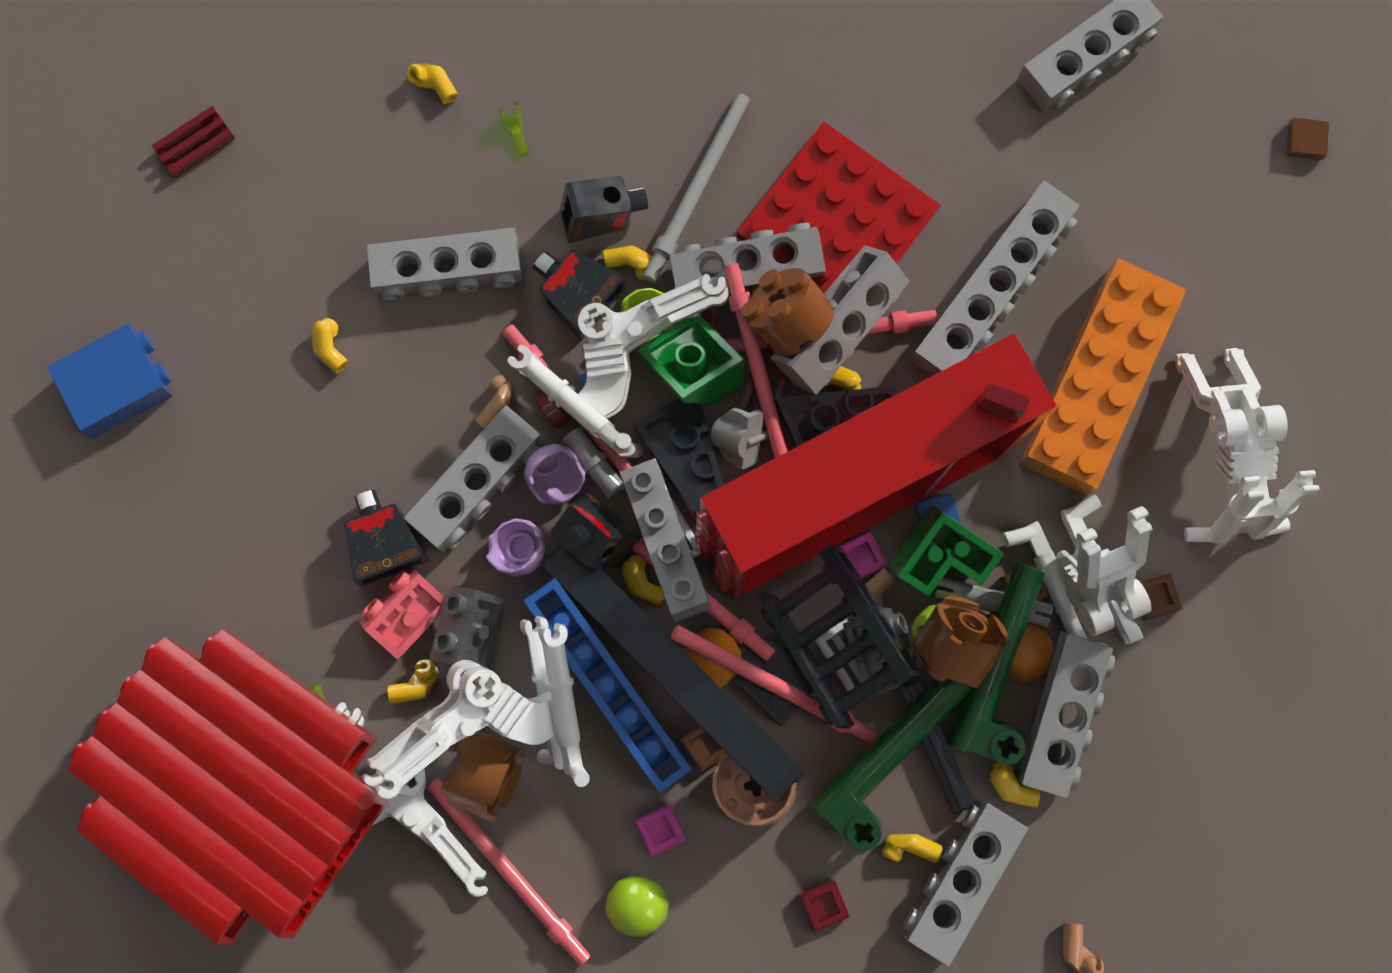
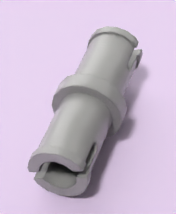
(594, 462)

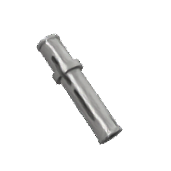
(989, 599)

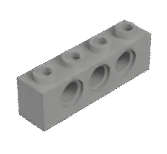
(1050, 87)
(805, 241)
(390, 258)
(858, 302)
(503, 430)
(665, 540)
(1064, 774)
(1004, 838)

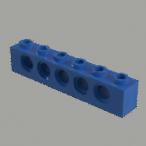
(610, 688)

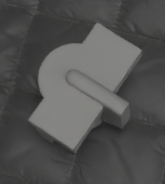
(739, 436)

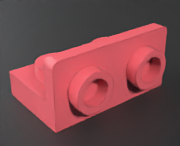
(402, 612)

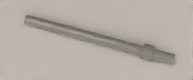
(667, 243)

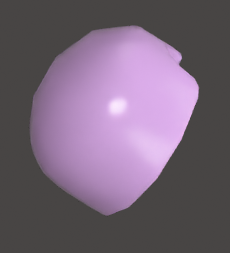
(554, 474)
(516, 547)

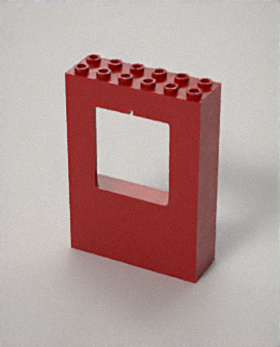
(866, 469)

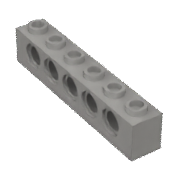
(1045, 207)

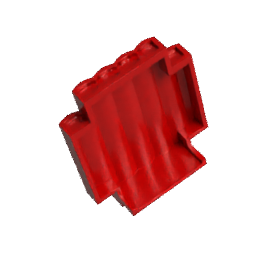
(226, 787)

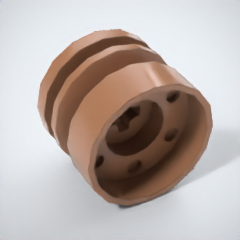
(741, 804)

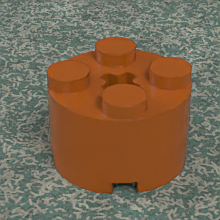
(788, 310)
(960, 642)
(483, 775)

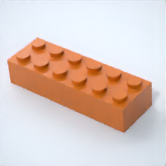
(1103, 377)

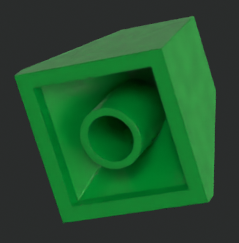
(695, 362)

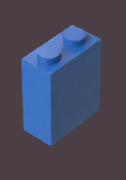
(111, 380)

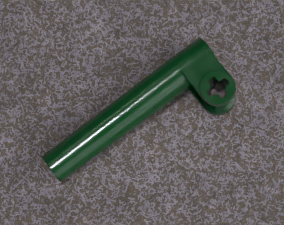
(974, 724)
(843, 798)

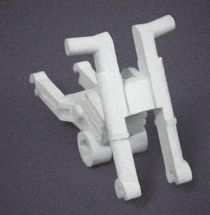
(609, 360)
(1245, 451)
(1095, 579)
(495, 705)
(421, 819)

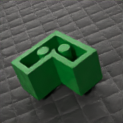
(937, 545)

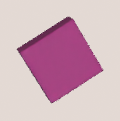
(865, 554)
(660, 830)

